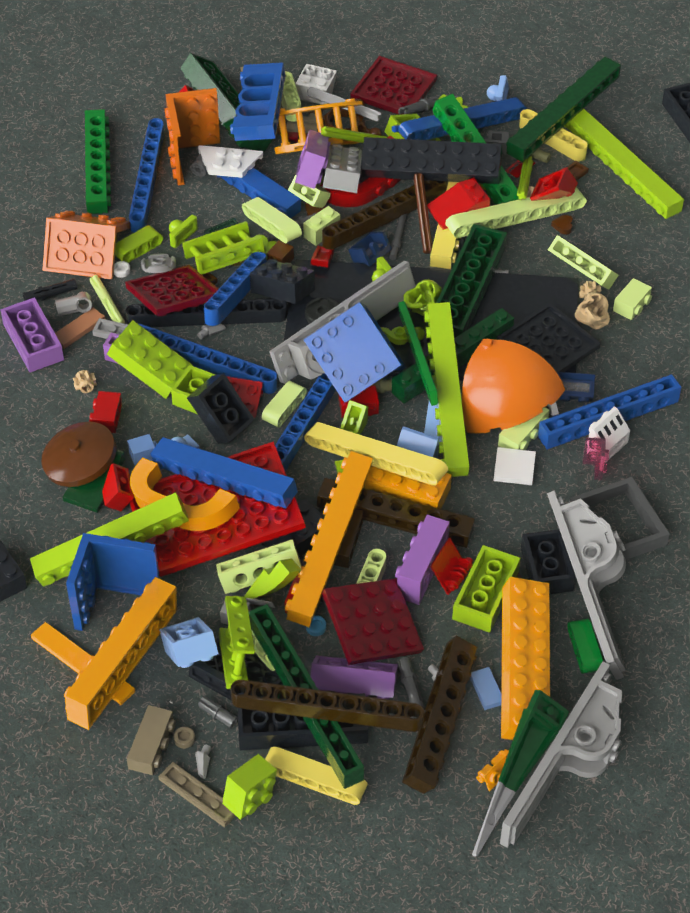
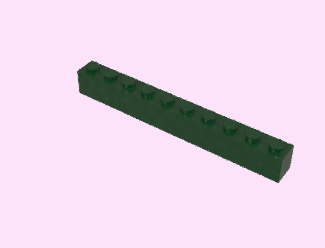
(563, 109)
(293, 673)

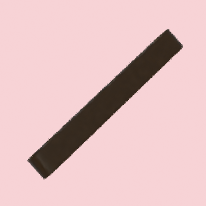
(378, 214)
(335, 712)

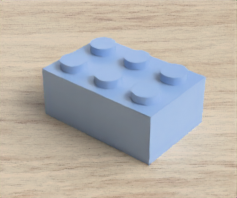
(189, 642)

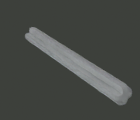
(330, 98)

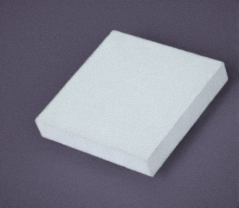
(514, 466)

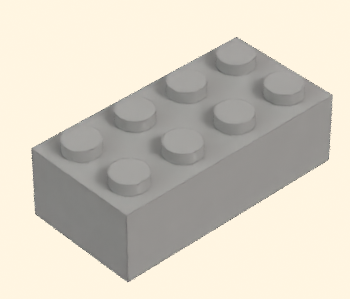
(343, 168)

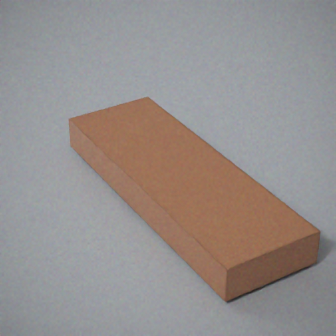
(78, 327)

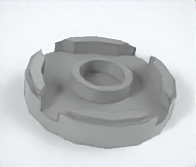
(158, 263)

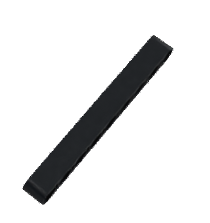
(244, 313)

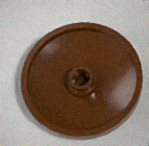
(79, 454)

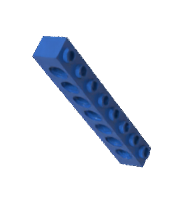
(630, 404)

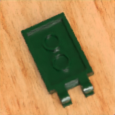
(90, 494)

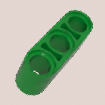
(585, 645)

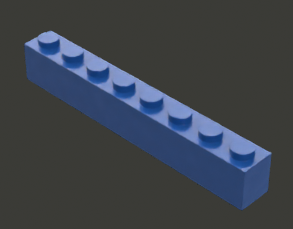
(224, 472)

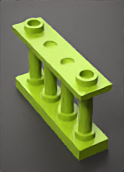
(225, 256)
(236, 640)

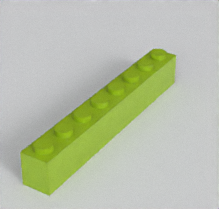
(135, 526)

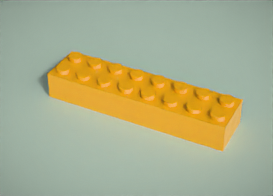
(523, 648)
(120, 653)

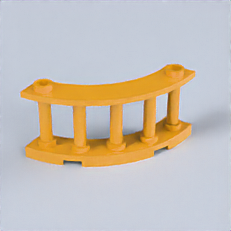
(286, 146)

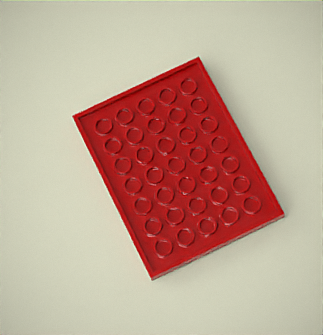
(249, 526)

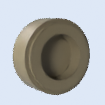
(184, 737)

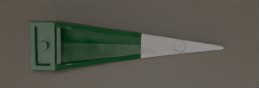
(533, 735)

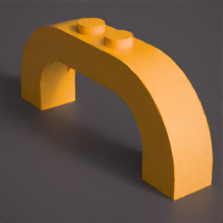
(201, 517)

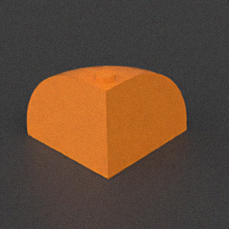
(506, 386)

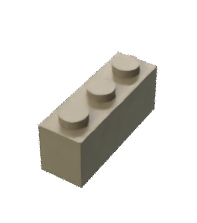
(151, 740)

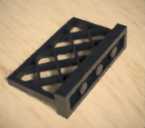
(215, 680)

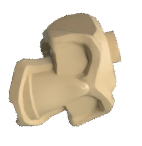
(593, 311)

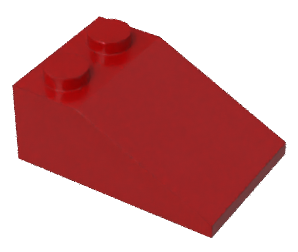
(458, 199)

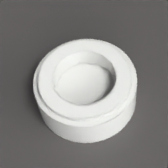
(121, 269)

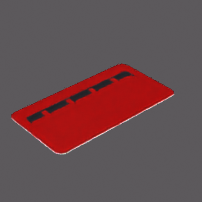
(515, 169)

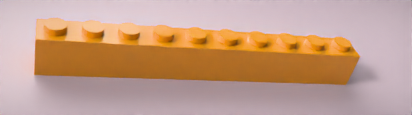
(329, 539)

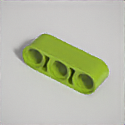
(138, 244)

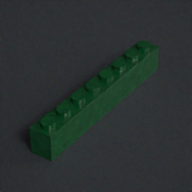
(409, 382)

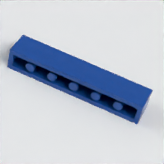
(258, 185)

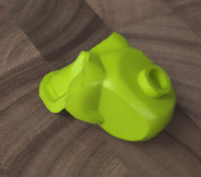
(424, 293)

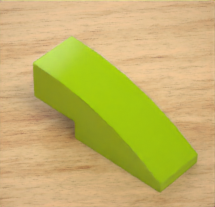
(274, 579)

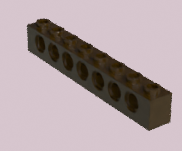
(402, 513)
(440, 715)

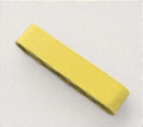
(562, 141)
(313, 775)

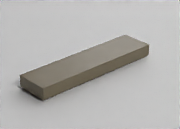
(196, 793)

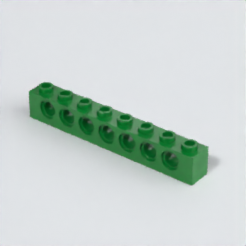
(467, 132)
(96, 161)

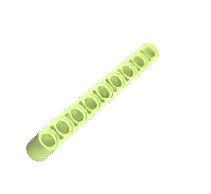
(513, 213)

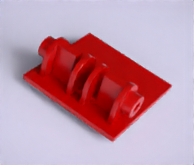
(249, 392)
(450, 567)

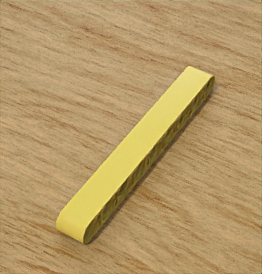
(384, 455)

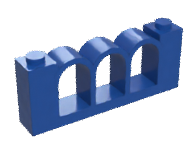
(259, 102)

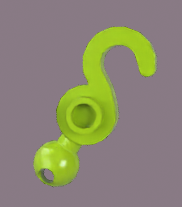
(398, 334)

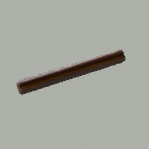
(423, 213)

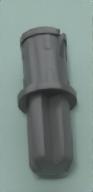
(218, 712)

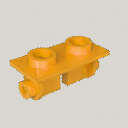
(491, 774)

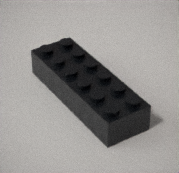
(271, 729)

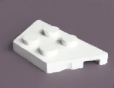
(228, 161)

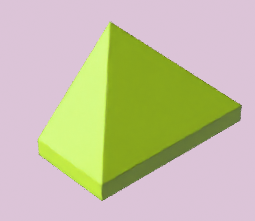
(355, 417)

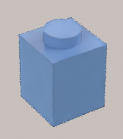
(141, 447)

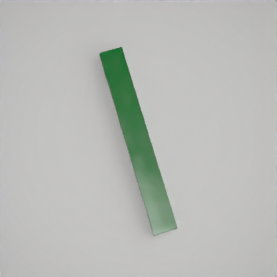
(418, 353)

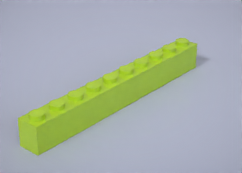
(626, 164)
(446, 380)

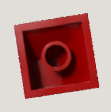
(555, 186)

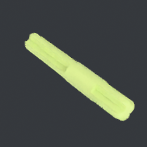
(106, 299)

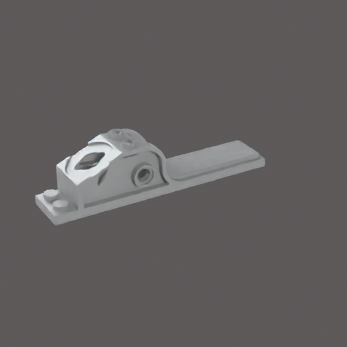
(379, 296)
(597, 562)
(582, 747)

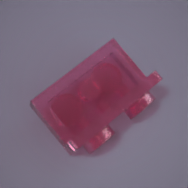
(596, 454)

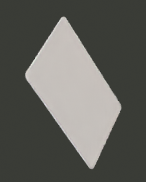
(259, 602)

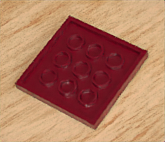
(393, 85)
(172, 290)
(372, 621)

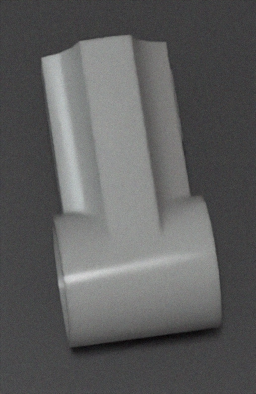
(72, 305)

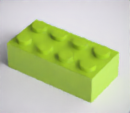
(148, 358)
(482, 590)

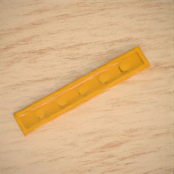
(72, 655)

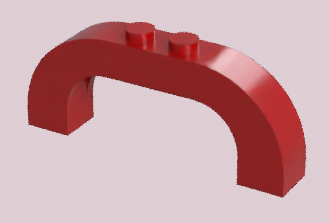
(366, 192)

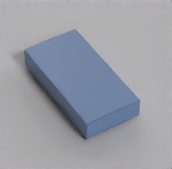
(486, 688)

